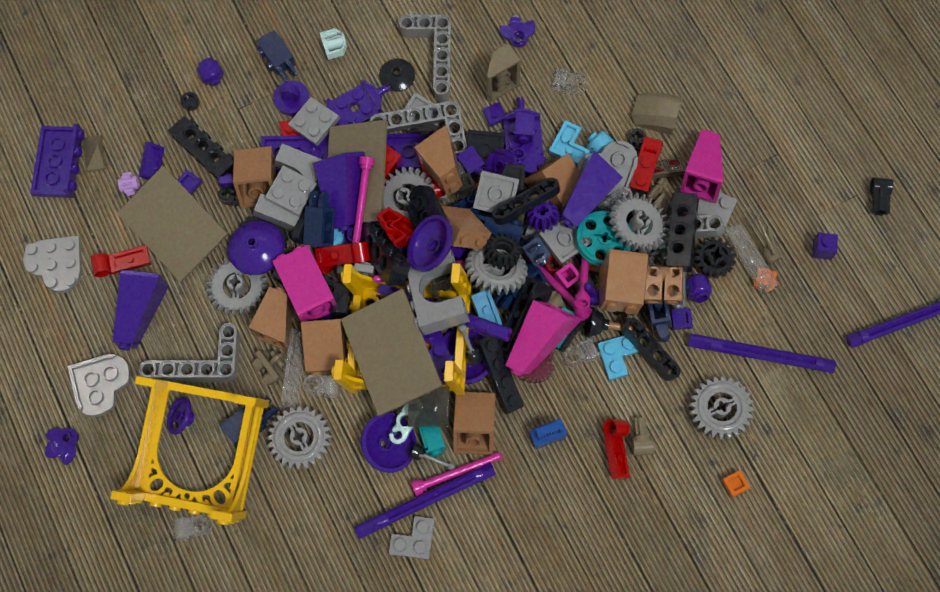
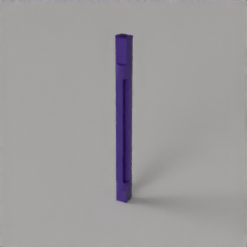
(476, 323)
(866, 335)
(761, 353)
(424, 500)

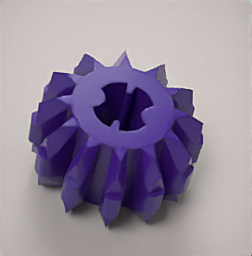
(543, 216)

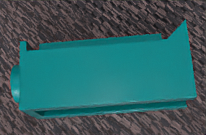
(432, 441)

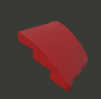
(396, 226)

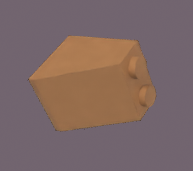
(440, 160)
(563, 170)
(253, 174)
(467, 228)
(622, 281)
(273, 319)
(322, 345)
(474, 423)

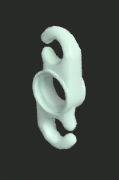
(405, 430)

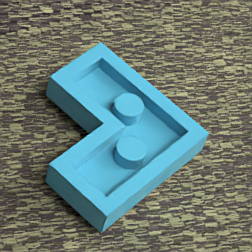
(565, 143)
(612, 356)

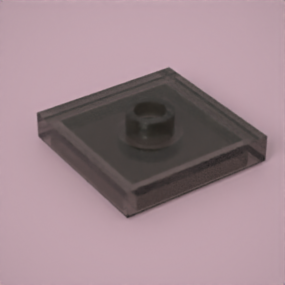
(430, 409)

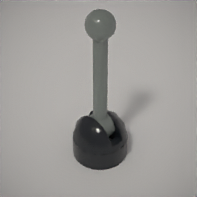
(473, 355)
(417, 452)

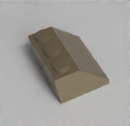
(502, 72)

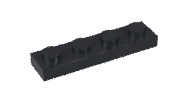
(500, 374)

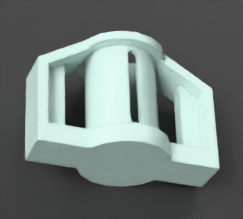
(333, 43)

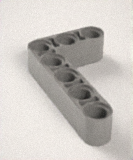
(440, 50)
(422, 112)
(704, 231)
(199, 366)

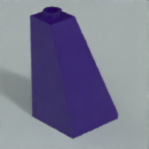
(341, 180)
(590, 188)
(136, 305)

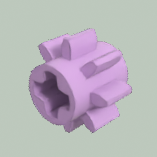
(128, 183)

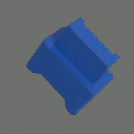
(548, 434)

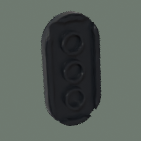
(423, 204)

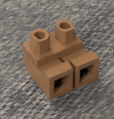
(667, 277)

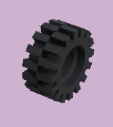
(504, 243)

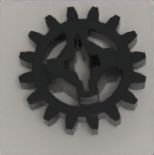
(706, 255)

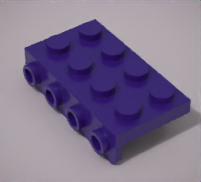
(57, 161)

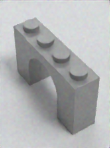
(298, 162)
(435, 315)

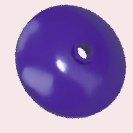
(430, 243)
(255, 258)
(474, 373)
(392, 456)

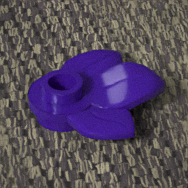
(516, 30)
(527, 155)
(60, 446)

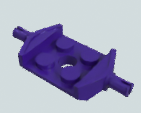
(364, 96)
(509, 128)
(438, 351)

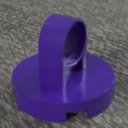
(291, 97)
(497, 160)

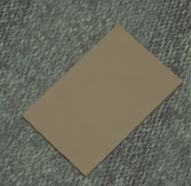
(371, 139)
(172, 224)
(391, 352)

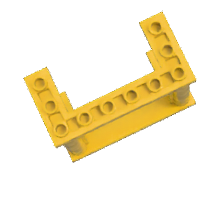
(363, 288)
(139, 484)

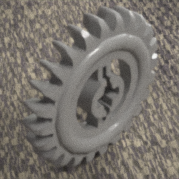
(395, 188)
(643, 215)
(232, 275)
(493, 277)
(704, 415)
(309, 453)

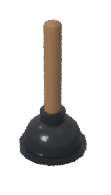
(597, 323)

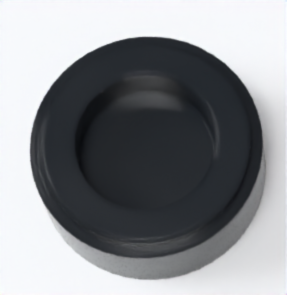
(190, 101)

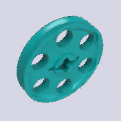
(595, 237)

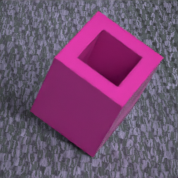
(567, 276)

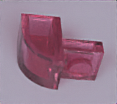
(541, 372)

